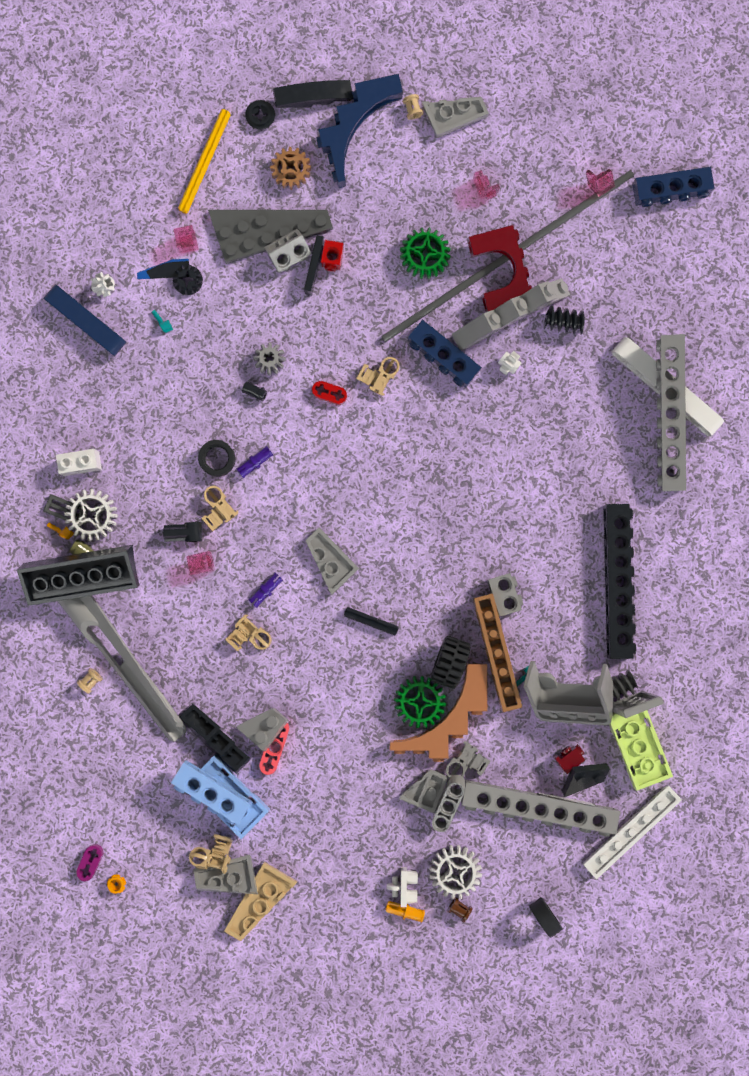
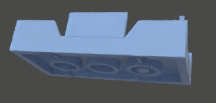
(255, 811)

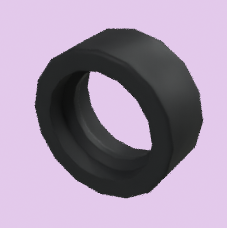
(202, 458)
(545, 917)

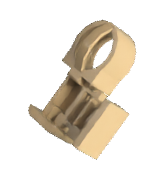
(378, 380)
(221, 512)
(246, 630)
(217, 855)

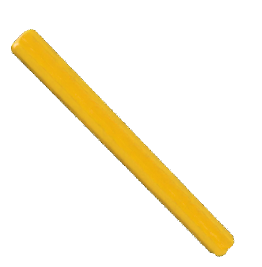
(204, 161)

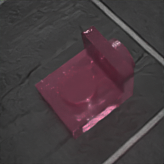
(482, 183)

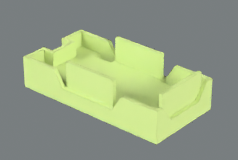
(640, 749)

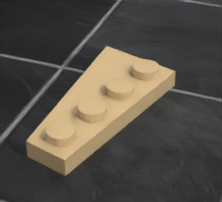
(271, 888)

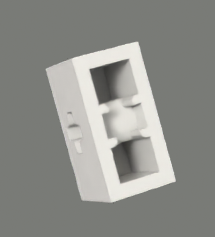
(78, 462)

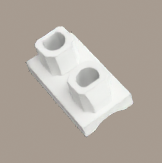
(407, 877)

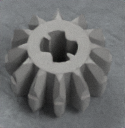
(267, 352)

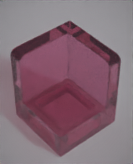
(601, 183)
(186, 239)
(200, 563)

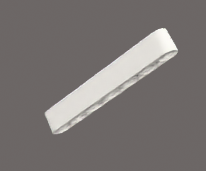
(645, 368)

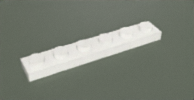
(631, 831)

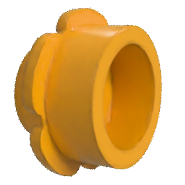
(111, 884)

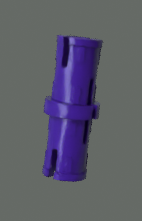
(254, 462)
(266, 589)

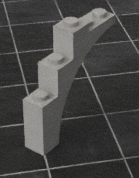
(510, 312)

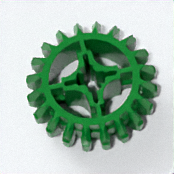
(418, 251)
(421, 684)

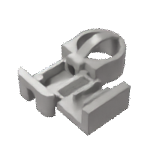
(469, 758)

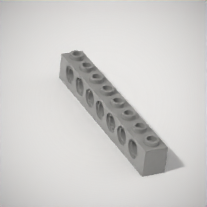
(678, 481)
(607, 825)

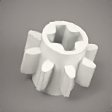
(102, 284)
(509, 363)

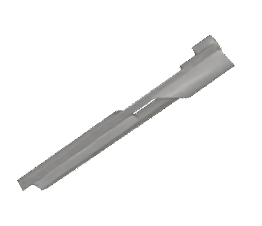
(87, 612)

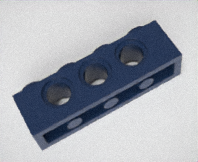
(700, 177)
(455, 355)

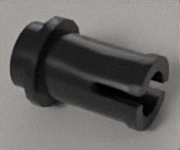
(254, 391)

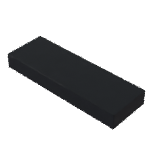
(314, 265)

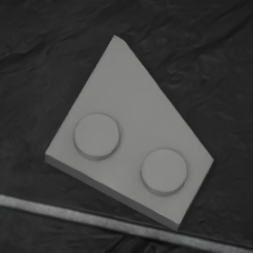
(264, 728)

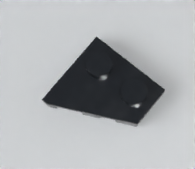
(584, 777)

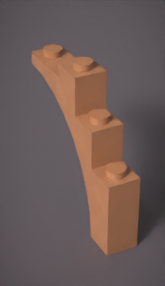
(455, 723)

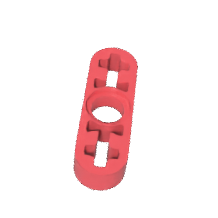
(264, 759)

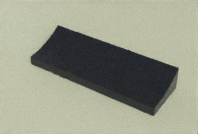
(79, 575)

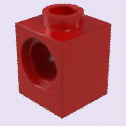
(332, 247)

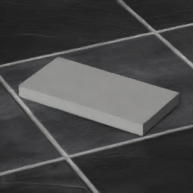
(636, 704)

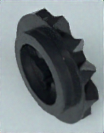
(254, 108)
(192, 286)

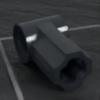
(183, 532)

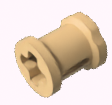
(409, 101)
(88, 686)

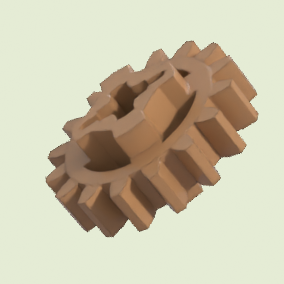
(289, 176)

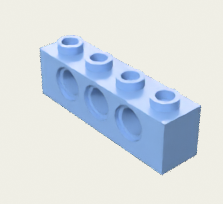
(223, 792)

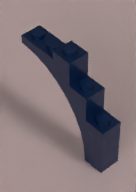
(367, 98)

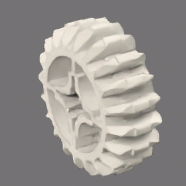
(99, 509)
(447, 856)

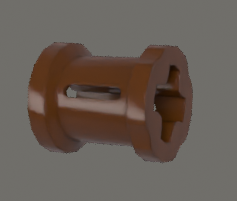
(459, 909)

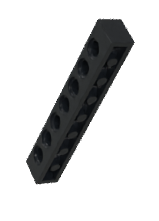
(612, 590)

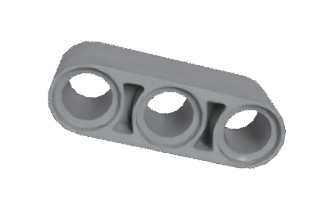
(448, 811)

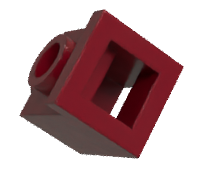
(570, 758)

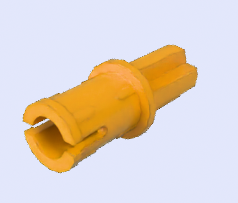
(406, 912)

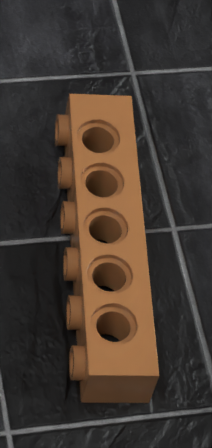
(497, 653)

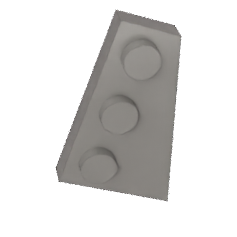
(453, 115)
(331, 560)
(237, 879)

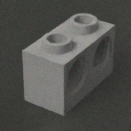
(285, 246)
(500, 595)

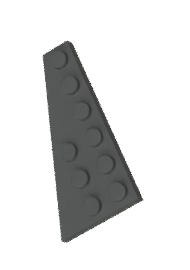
(249, 231)

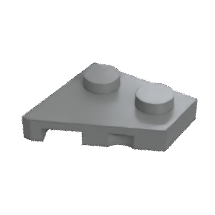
(426, 790)

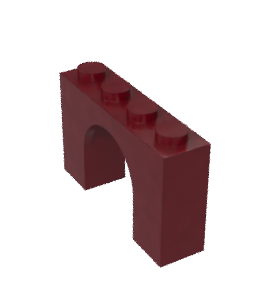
(504, 242)

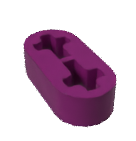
(93, 864)

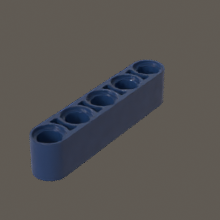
(84, 320)

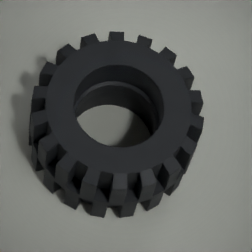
(450, 662)

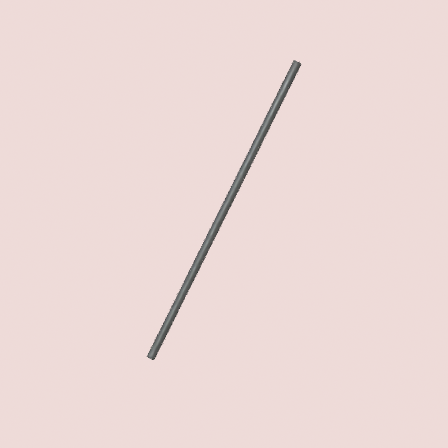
(501, 260)

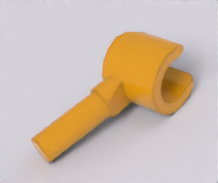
(65, 533)

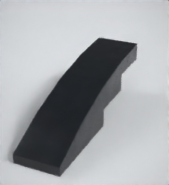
(312, 93)
(214, 738)

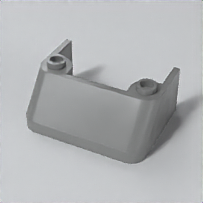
(570, 702)

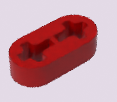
(328, 397)

